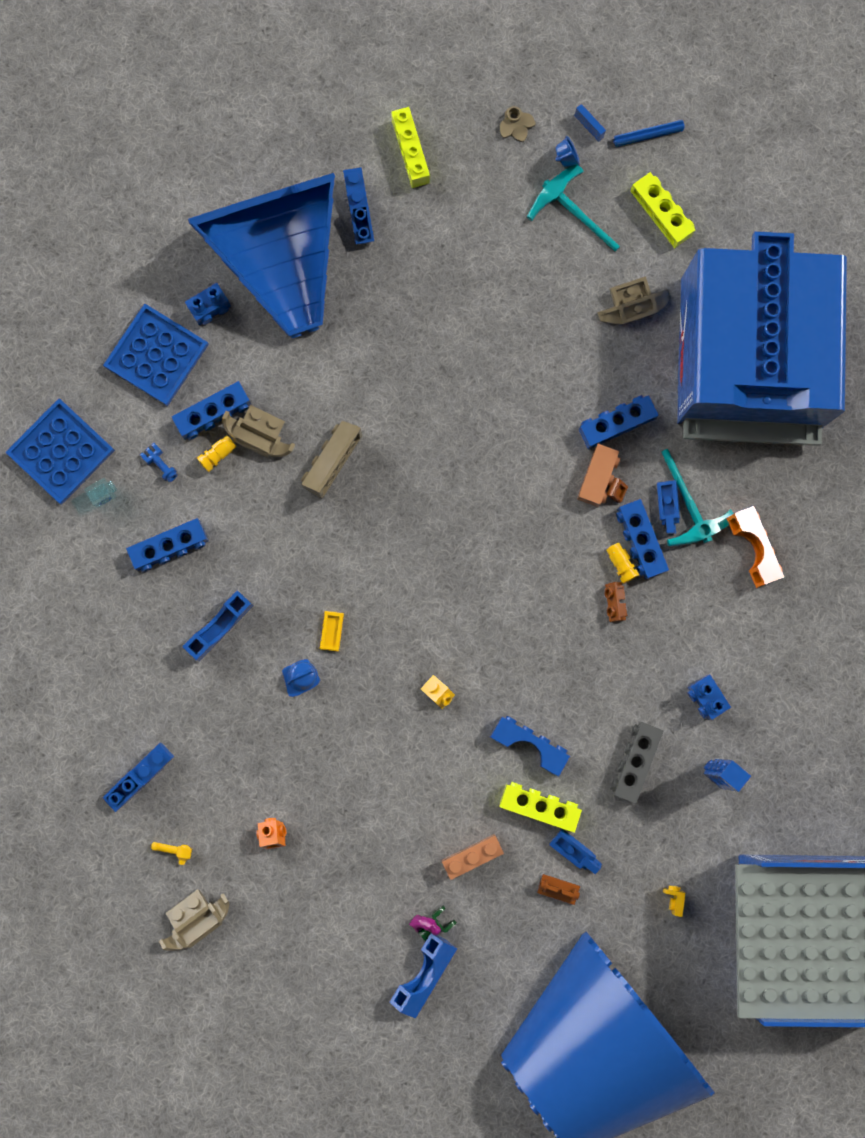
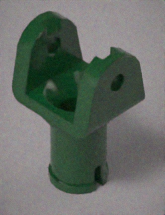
(425, 934)

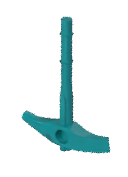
(554, 190)
(702, 529)

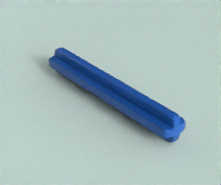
(648, 133)

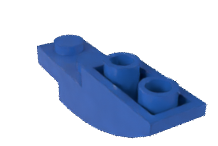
(358, 205)
(138, 777)

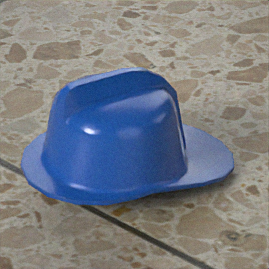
(567, 153)
(300, 677)

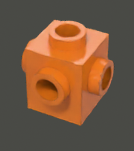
(271, 834)

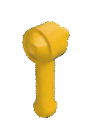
(182, 852)

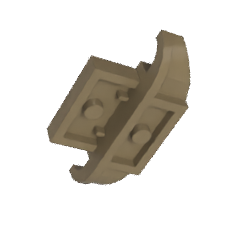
(633, 302)
(258, 432)
(194, 920)

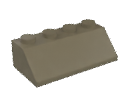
(332, 458)

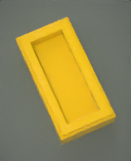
(331, 631)

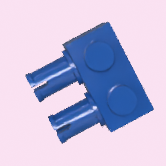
(208, 304)
(708, 697)

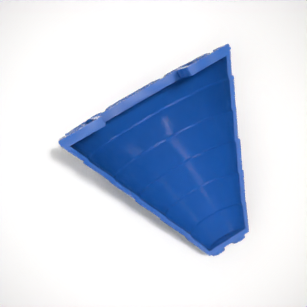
(278, 249)

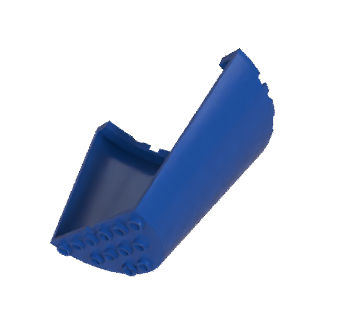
(598, 1054)

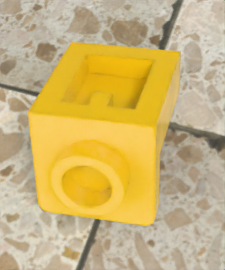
(677, 903)

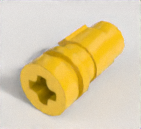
(216, 453)
(620, 560)

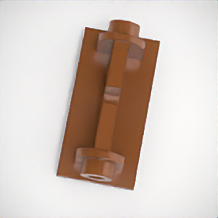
(614, 592)
(558, 889)

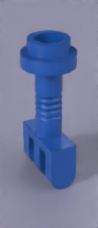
(169, 473)

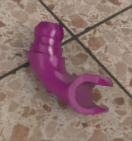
(426, 923)

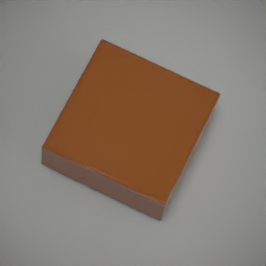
(617, 490)

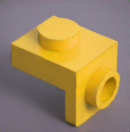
(438, 692)

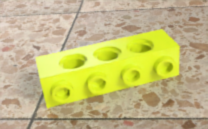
(410, 147)
(663, 220)
(567, 821)

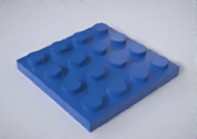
(156, 354)
(60, 451)

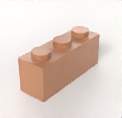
(599, 475)
(472, 856)

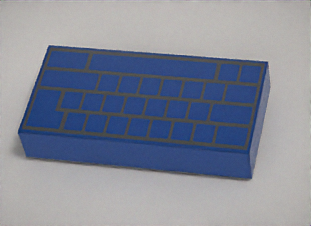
(590, 122)

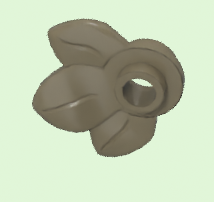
(516, 126)

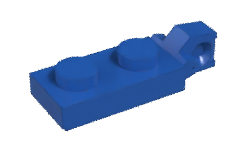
(668, 505)
(575, 851)

